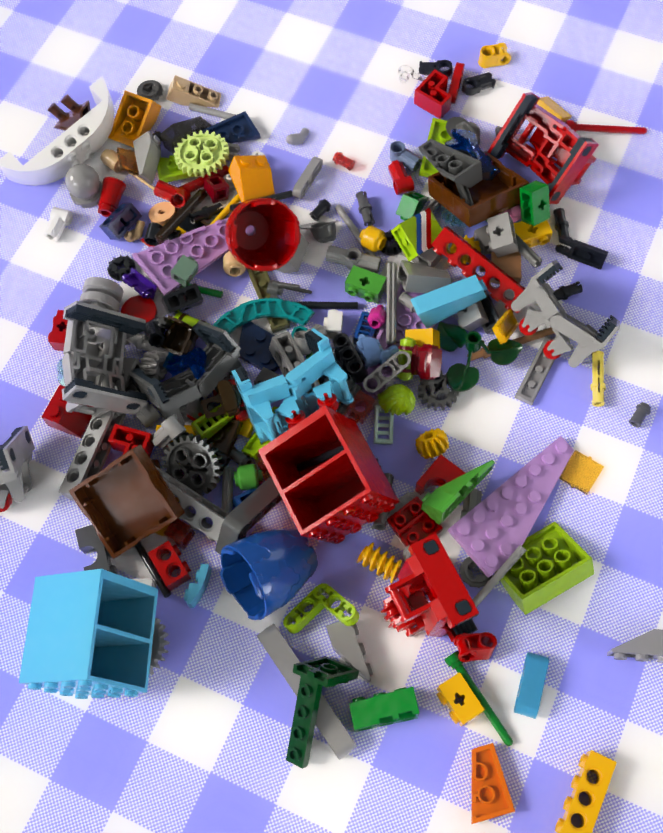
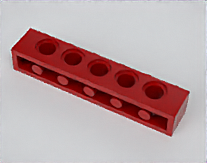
(448, 236)

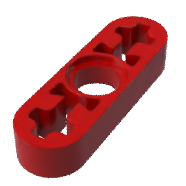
(456, 81)

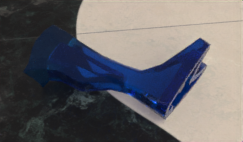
(468, 141)
(194, 359)

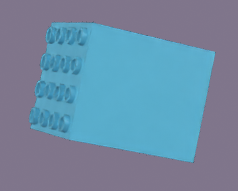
(89, 635)

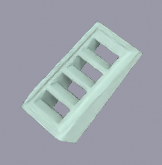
(377, 409)

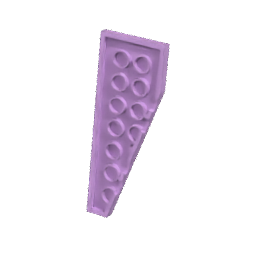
(508, 514)

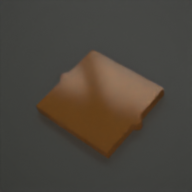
(127, 161)

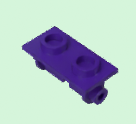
(140, 283)

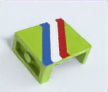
(417, 233)

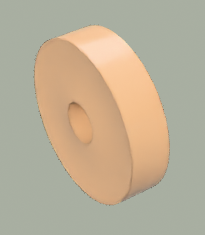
(161, 213)

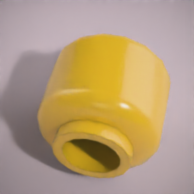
(373, 238)

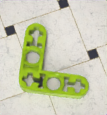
(320, 602)

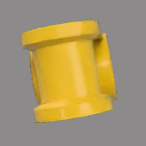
(493, 55)

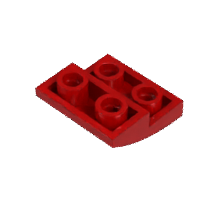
(412, 523)

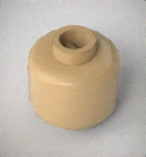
(232, 266)

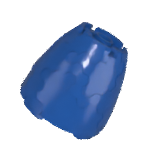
(267, 570)

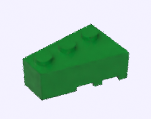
(384, 709)

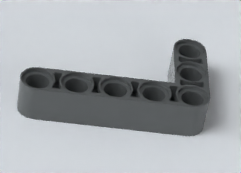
(248, 513)

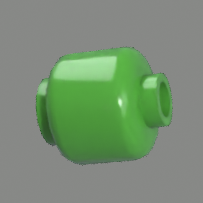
(248, 477)

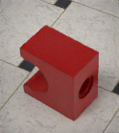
(438, 474)

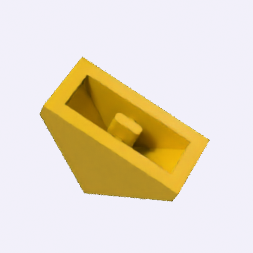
(424, 336)

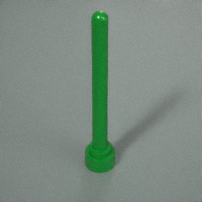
(456, 664)

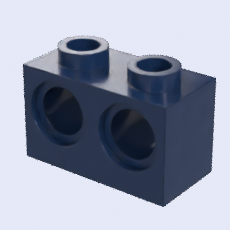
(120, 221)

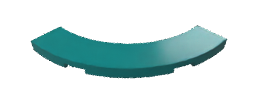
(264, 309)

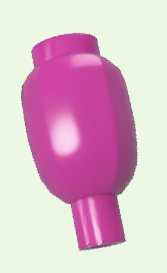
(377, 317)

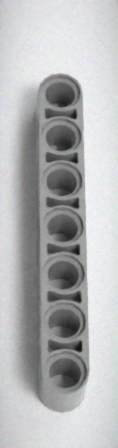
(326, 720)

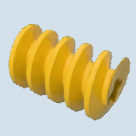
(380, 562)

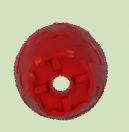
(274, 235)

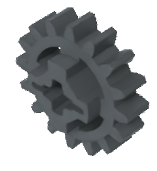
(442, 397)

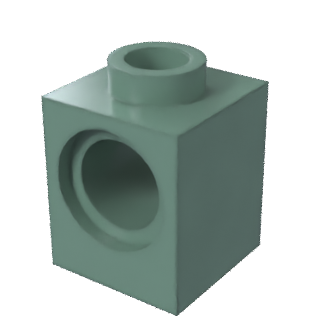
(184, 270)

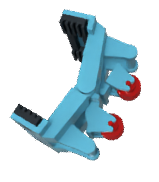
(296, 384)

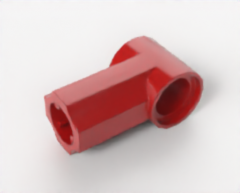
(401, 181)
(171, 193)

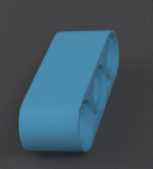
(531, 685)

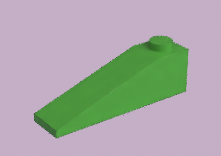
(448, 496)

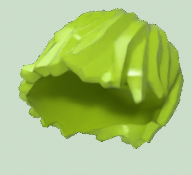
(397, 399)

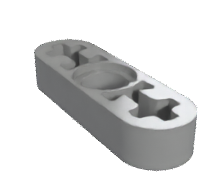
(307, 177)

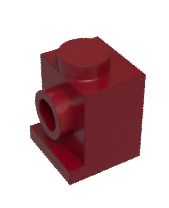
(216, 188)

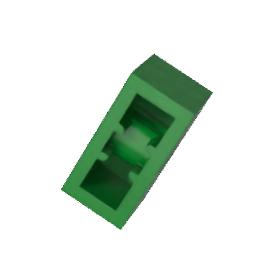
(534, 203)

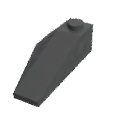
(452, 163)

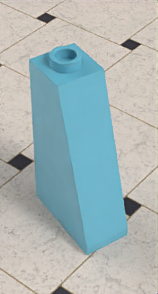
(448, 300)

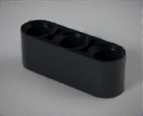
(350, 358)

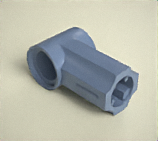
(400, 153)

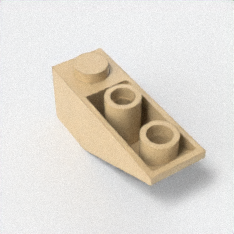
(186, 92)

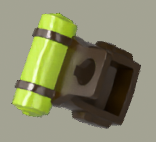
(181, 337)

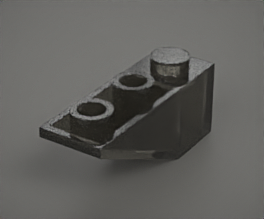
(179, 130)

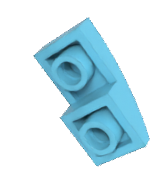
(196, 590)

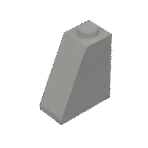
(422, 278)

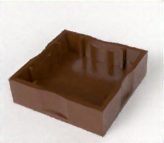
(488, 196)
(127, 501)

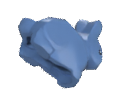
(372, 352)

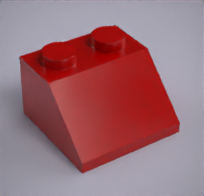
(58, 418)

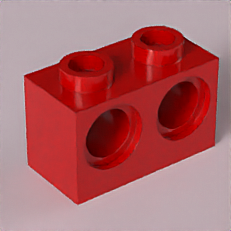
(166, 567)

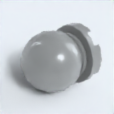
(83, 185)

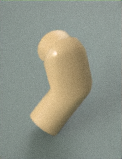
(136, 233)

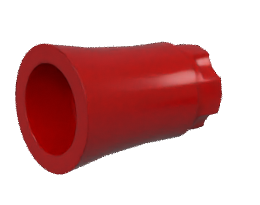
(110, 195)

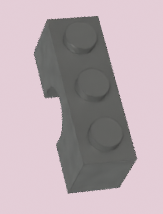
(90, 542)

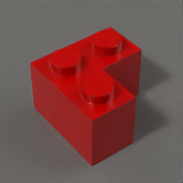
(432, 94)
(127, 438)

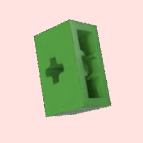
(365, 284)

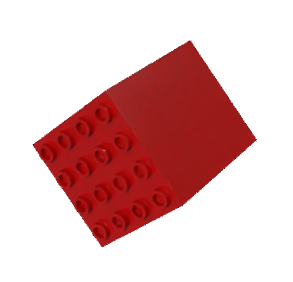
(337, 493)

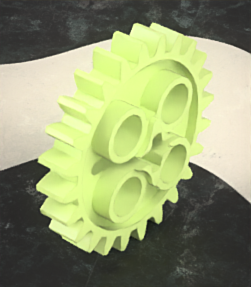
(201, 153)

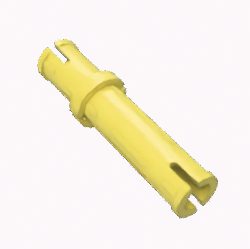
(598, 385)

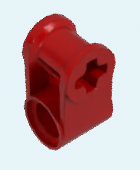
(475, 646)

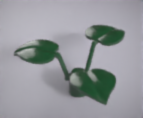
(464, 377)

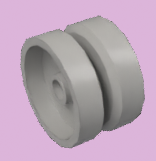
(102, 293)

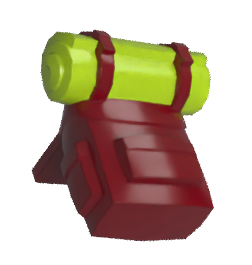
(425, 360)

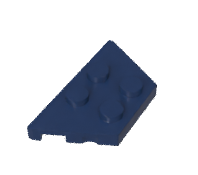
(255, 347)

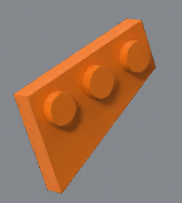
(488, 786)

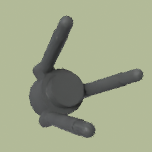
(276, 288)

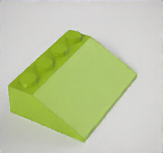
(546, 568)

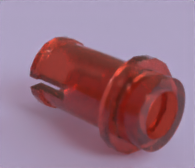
(344, 161)

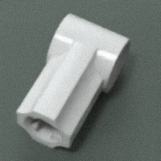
(58, 220)

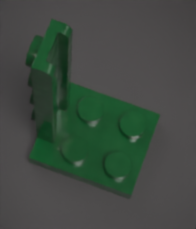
(314, 675)

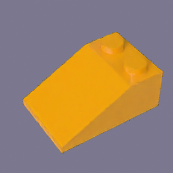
(133, 118)
(251, 177)

